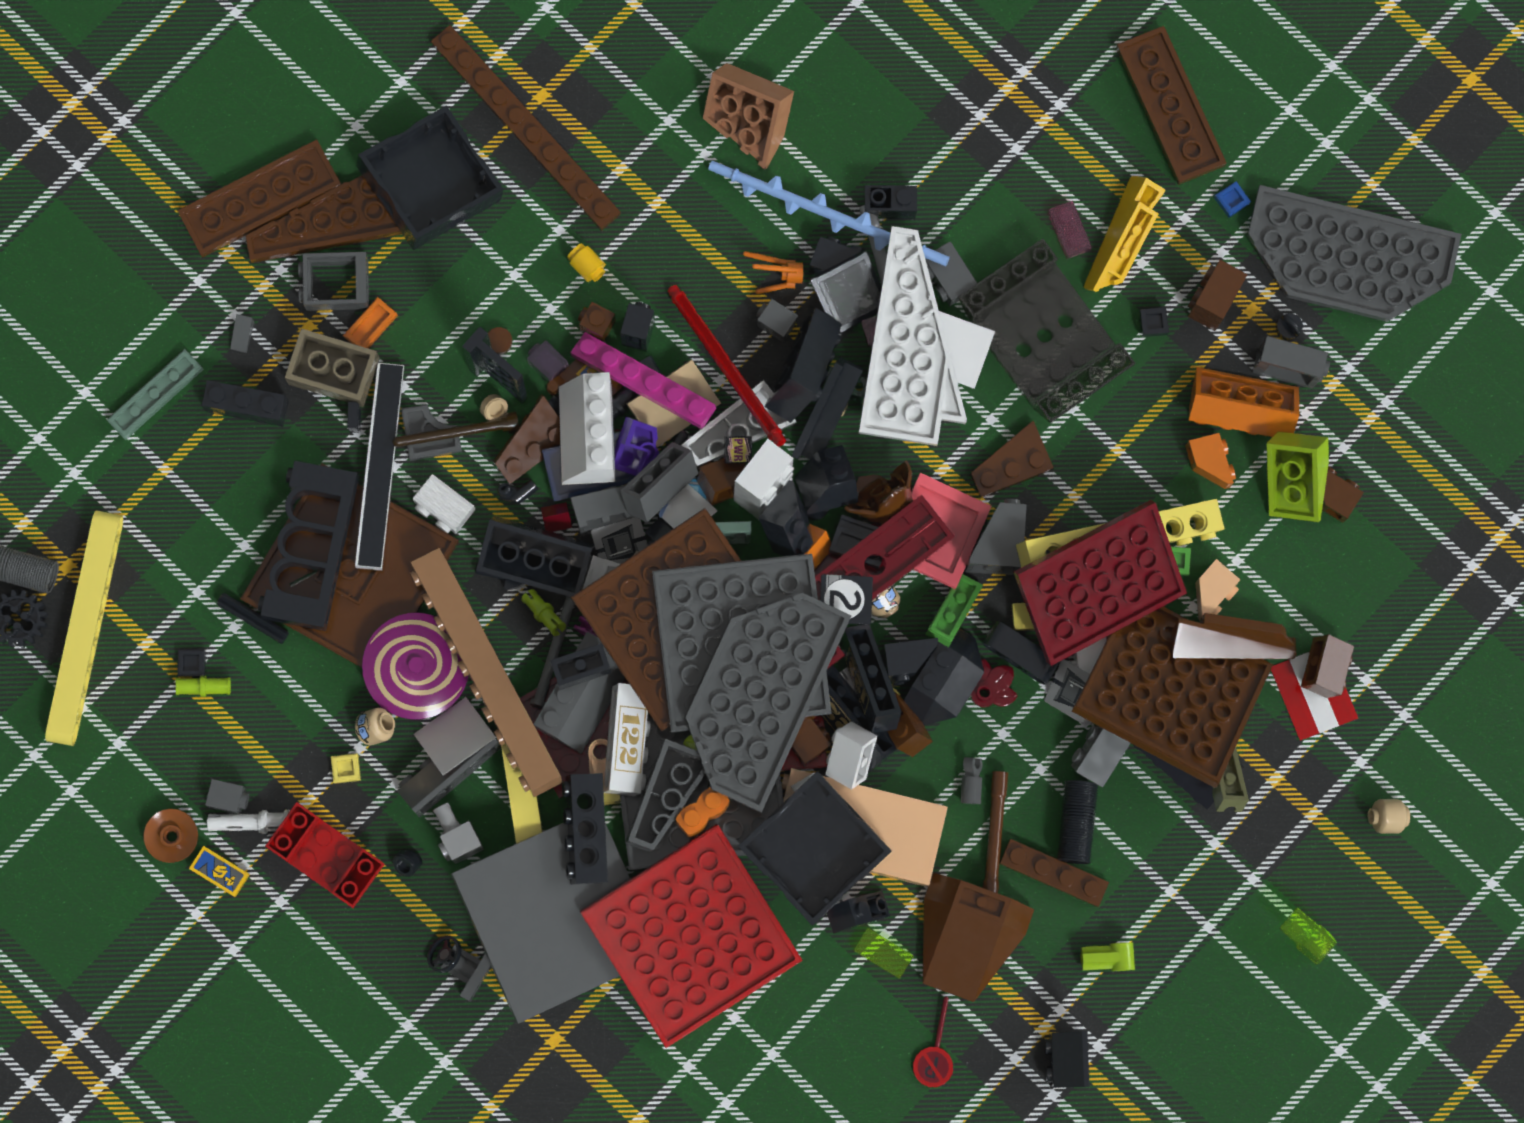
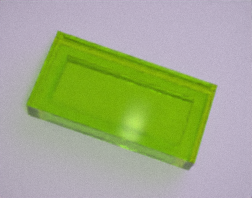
(883, 953)

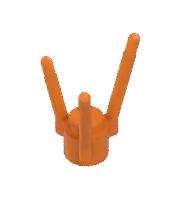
(790, 271)

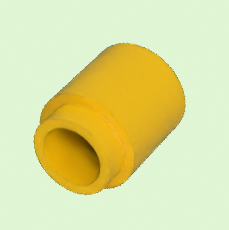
(587, 263)

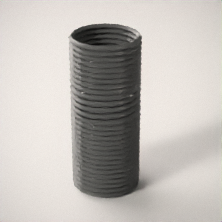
(28, 570)

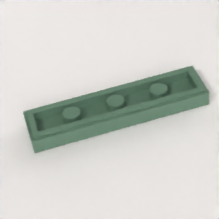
(155, 394)

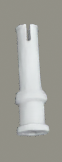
(259, 822)

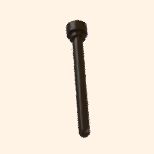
(506, 423)

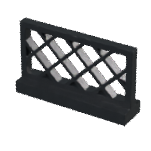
(483, 358)

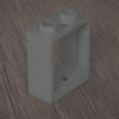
(305, 271)
(1291, 362)

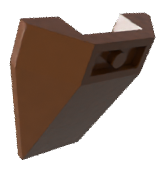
(968, 935)

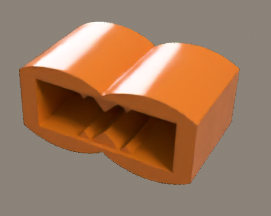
(696, 816)

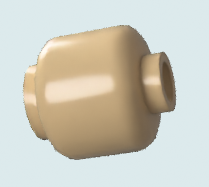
(1389, 816)

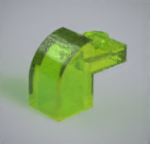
(1310, 937)

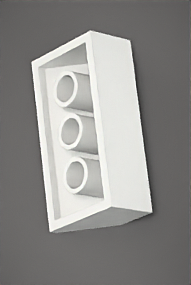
(587, 429)

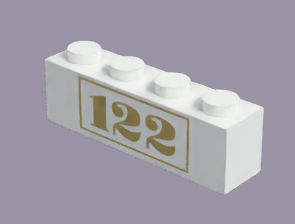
(626, 743)

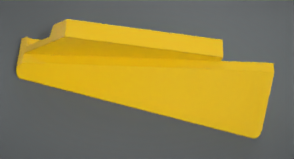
(1125, 234)

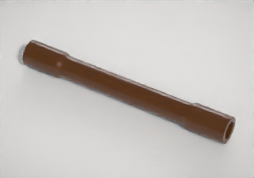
(998, 796)

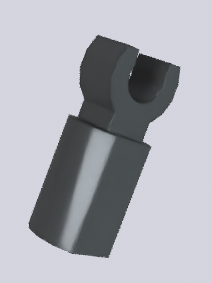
(972, 781)

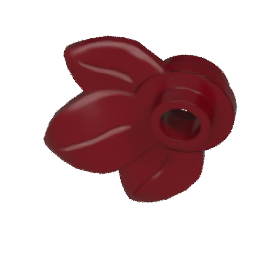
(996, 683)

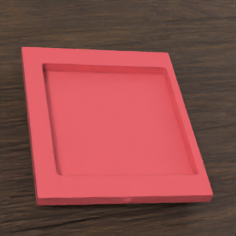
(964, 519)

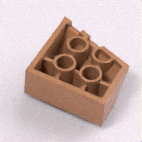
(748, 111)

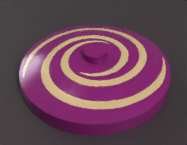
(412, 668)

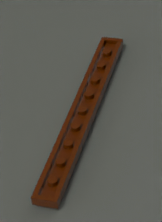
(525, 128)

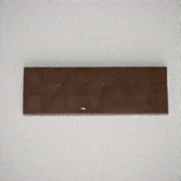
(1171, 105)
(259, 198)

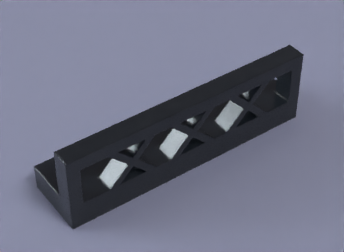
(828, 409)

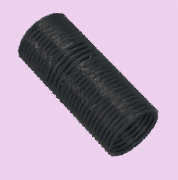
(1077, 826)

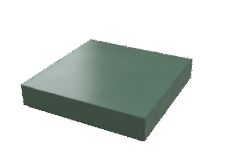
(736, 532)

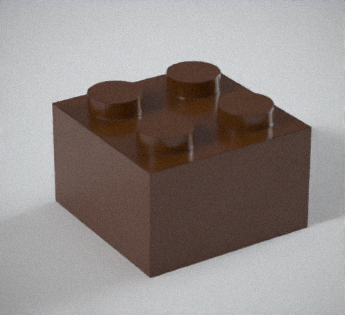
(1219, 291)

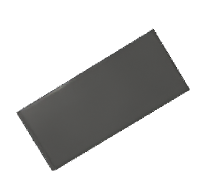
(242, 333)

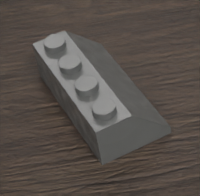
(576, 711)
(431, 786)

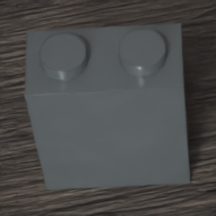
(997, 546)

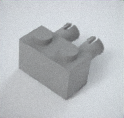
(458, 840)

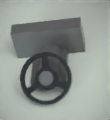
(459, 964)

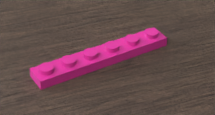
(643, 380)

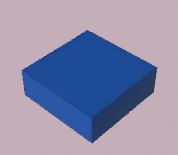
(1232, 199)

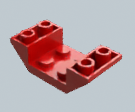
(325, 855)

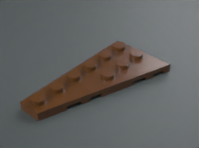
(331, 220)

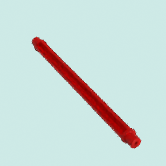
(728, 368)

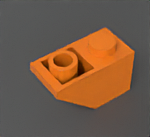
(1209, 459)

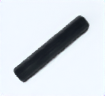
(252, 618)

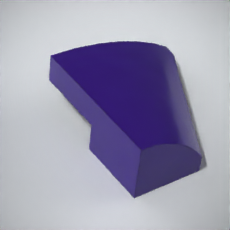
(635, 446)

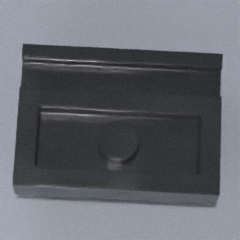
(850, 533)

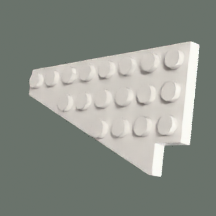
(910, 363)

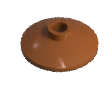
(157, 834)

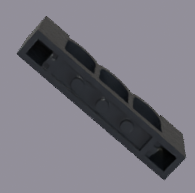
(321, 482)

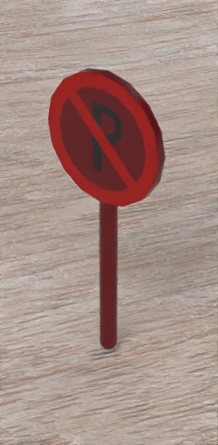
(934, 1065)

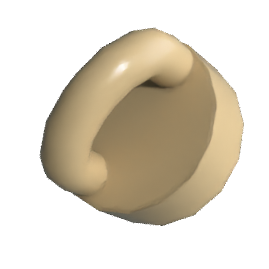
(493, 407)

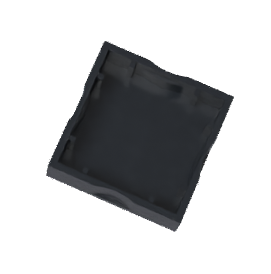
(429, 178)
(814, 848)

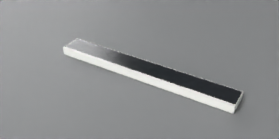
(379, 466)

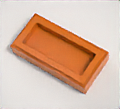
(370, 324)

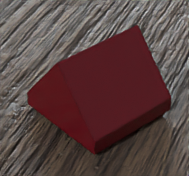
(556, 517)

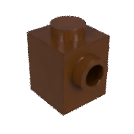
(596, 321)

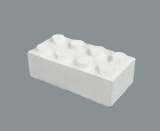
(763, 478)

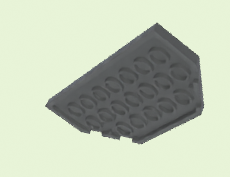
(1349, 254)
(761, 693)

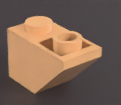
(1213, 587)

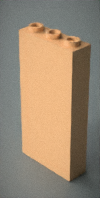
(904, 823)

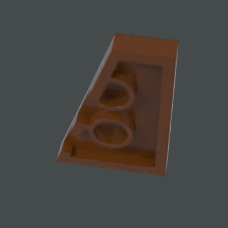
(524, 448)
(1013, 463)

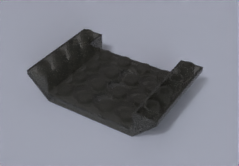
(1029, 298)

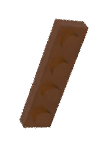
(1054, 873)

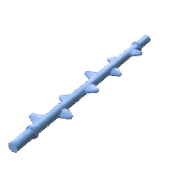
(817, 206)

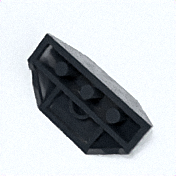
(946, 680)

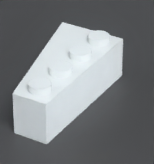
(735, 421)

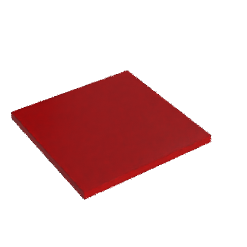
(691, 935)

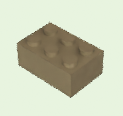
(332, 367)

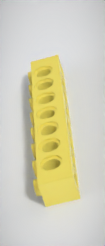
(1205, 515)

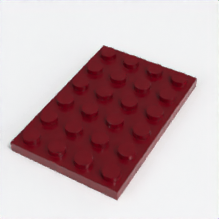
(1100, 582)

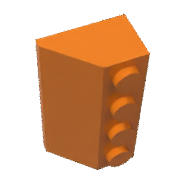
(1243, 403)

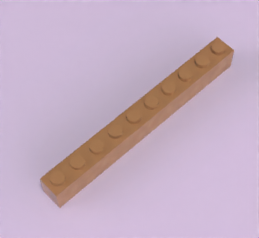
(486, 673)

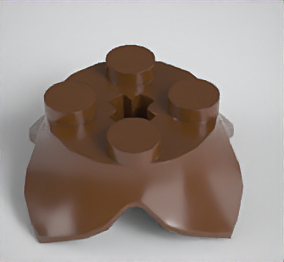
(881, 497)

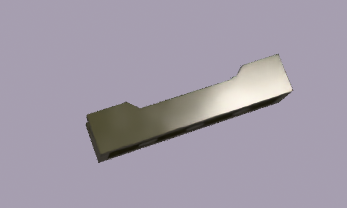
(1231, 788)

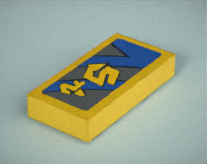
(219, 871)

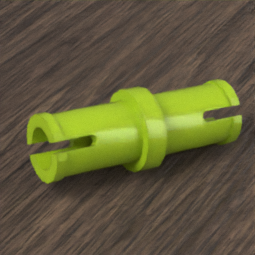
(543, 612)
(203, 686)

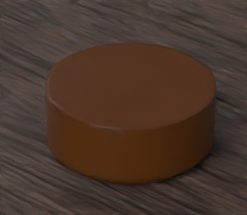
(500, 340)

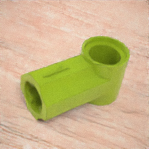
(1114, 957)

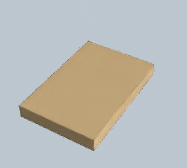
(665, 421)

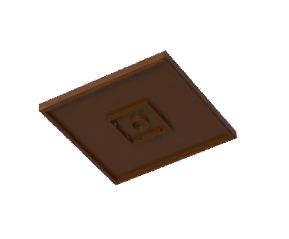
(362, 596)

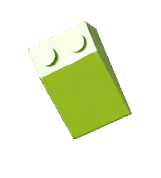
(1297, 475)

